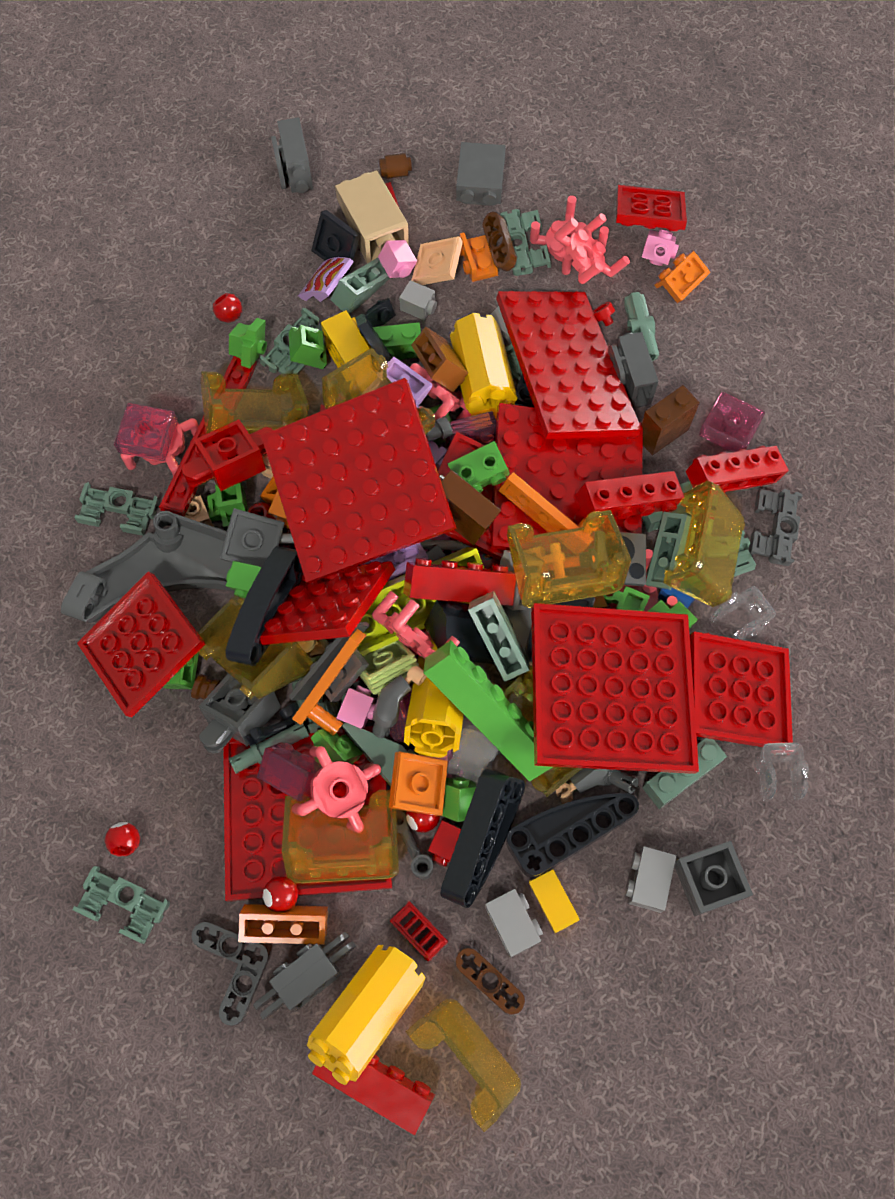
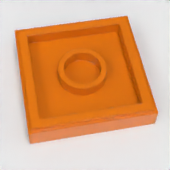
(418, 784)

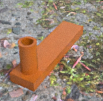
(536, 506)
(310, 706)

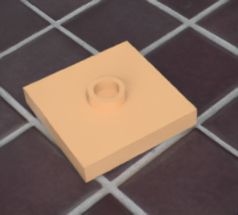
(437, 261)

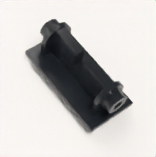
(380, 313)

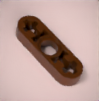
(506, 247)
(489, 993)

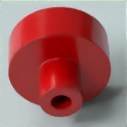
(603, 313)

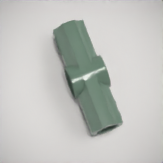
(640, 321)

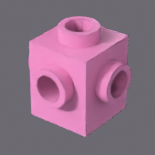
(657, 255)

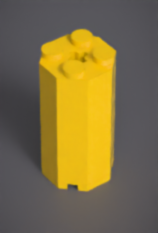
(484, 356)
(432, 719)
(365, 1013)

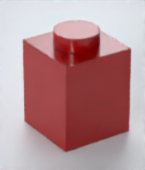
(444, 843)

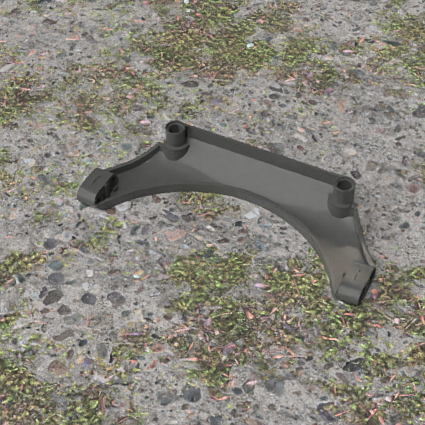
(179, 558)

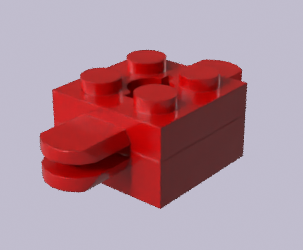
(227, 456)

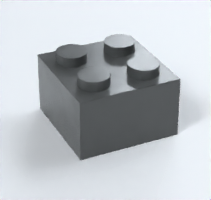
(712, 878)

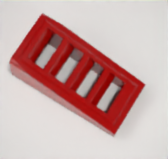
(435, 948)

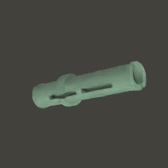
(255, 753)

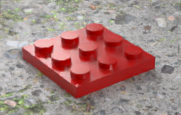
(651, 208)

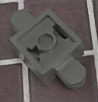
(226, 716)
(305, 977)

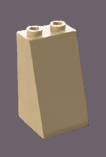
(371, 213)

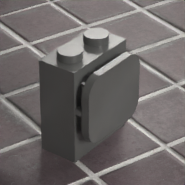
(292, 156)
(480, 173)
(634, 368)

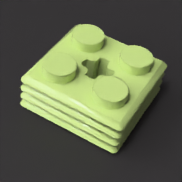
(387, 665)

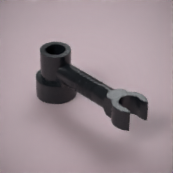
(261, 733)

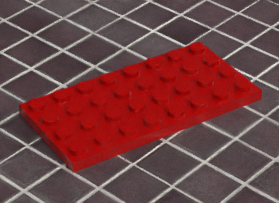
(567, 365)

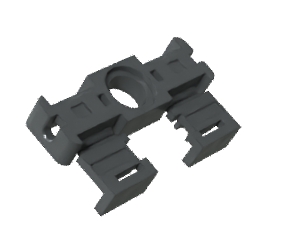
(779, 543)

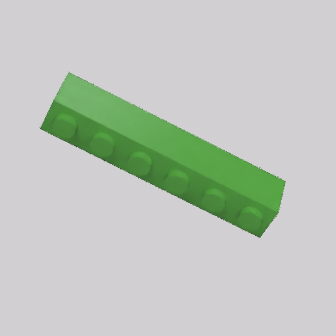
(484, 706)

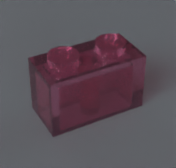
(288, 770)

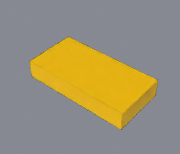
(554, 901)

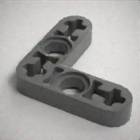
(244, 968)

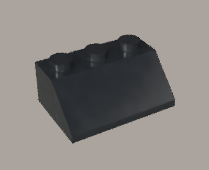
(454, 620)

